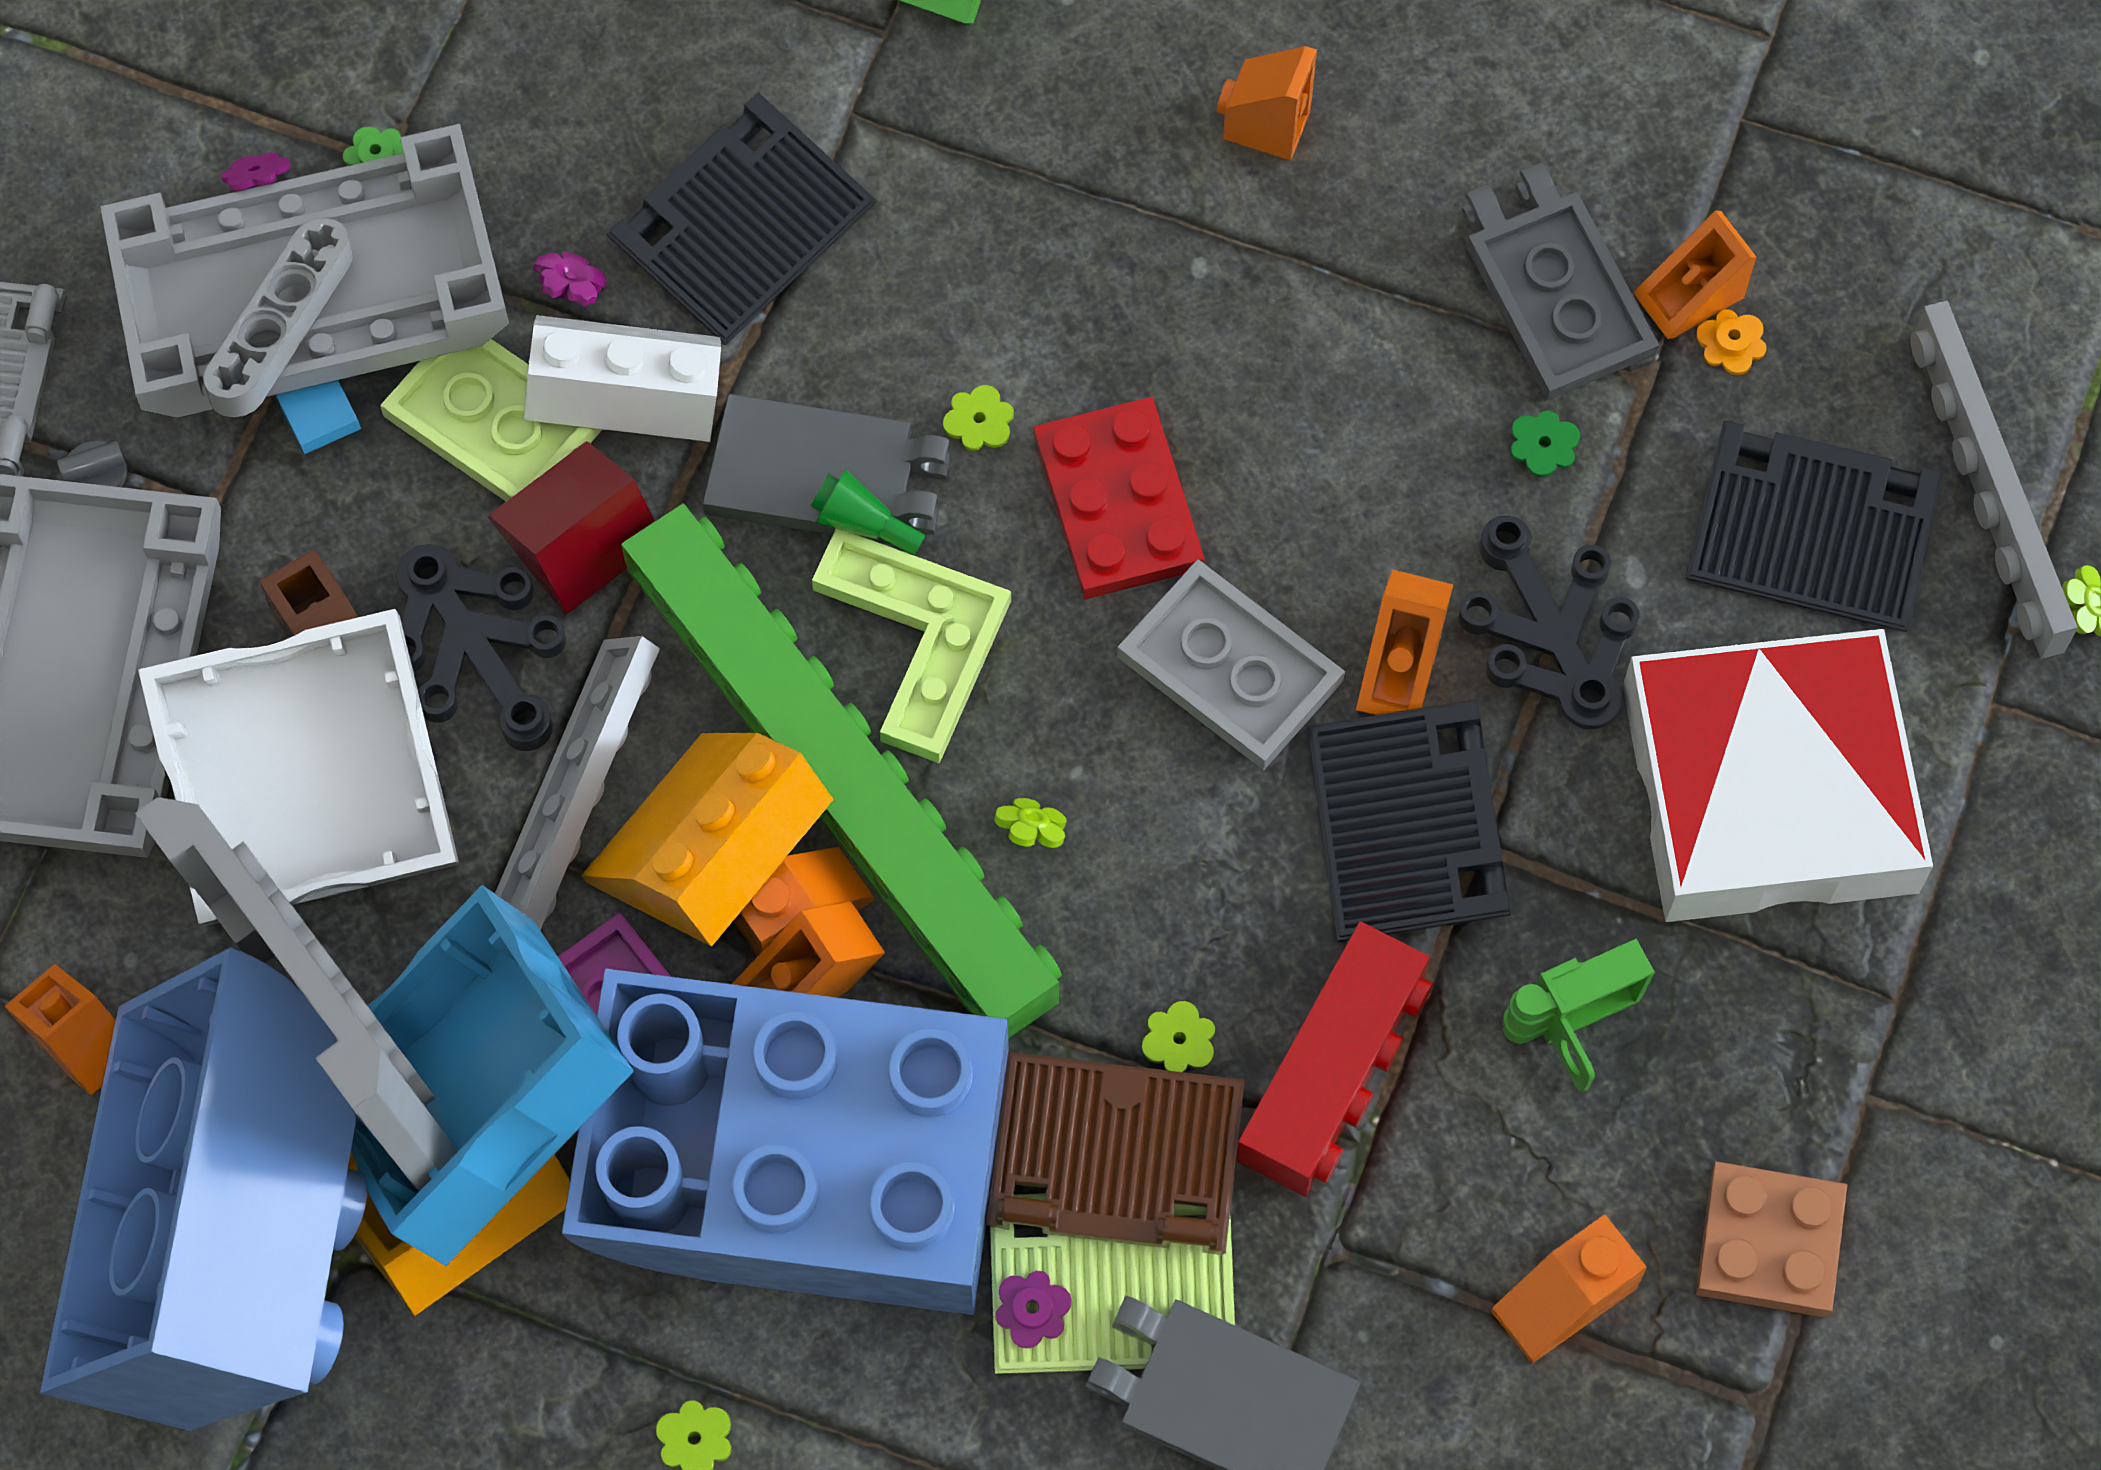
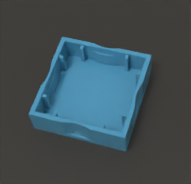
(510, 1064)

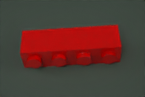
(1333, 1059)

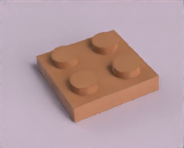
(1771, 1239)

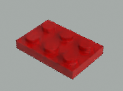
(1118, 497)

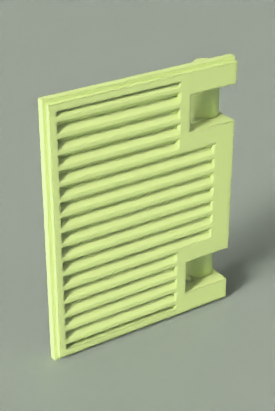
(1098, 1279)

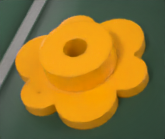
(1736, 354)

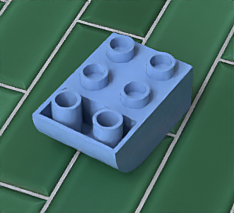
(792, 1142)

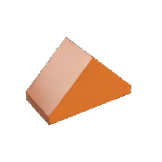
(1698, 277)

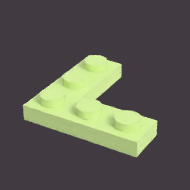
(958, 625)

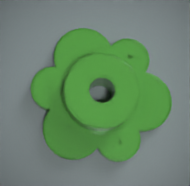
(370, 141)

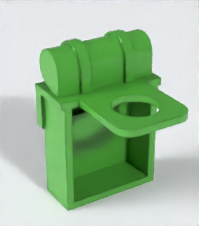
(1576, 997)

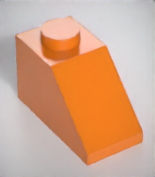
(1270, 101)
(1404, 644)
(796, 885)
(816, 953)
(67, 1025)
(1570, 1289)

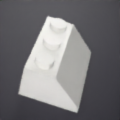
(622, 378)

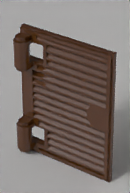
(1116, 1151)

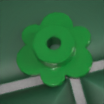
(1546, 430)

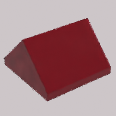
(573, 524)

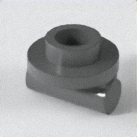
(95, 464)

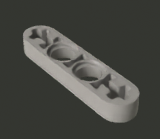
(269, 313)

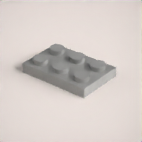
(1230, 664)

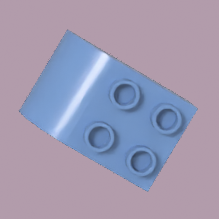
(208, 1205)

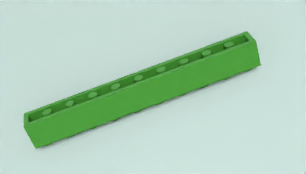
(873, 814)

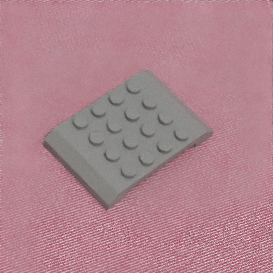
(412, 292)
(86, 599)
(265, 925)

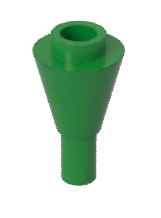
(854, 509)

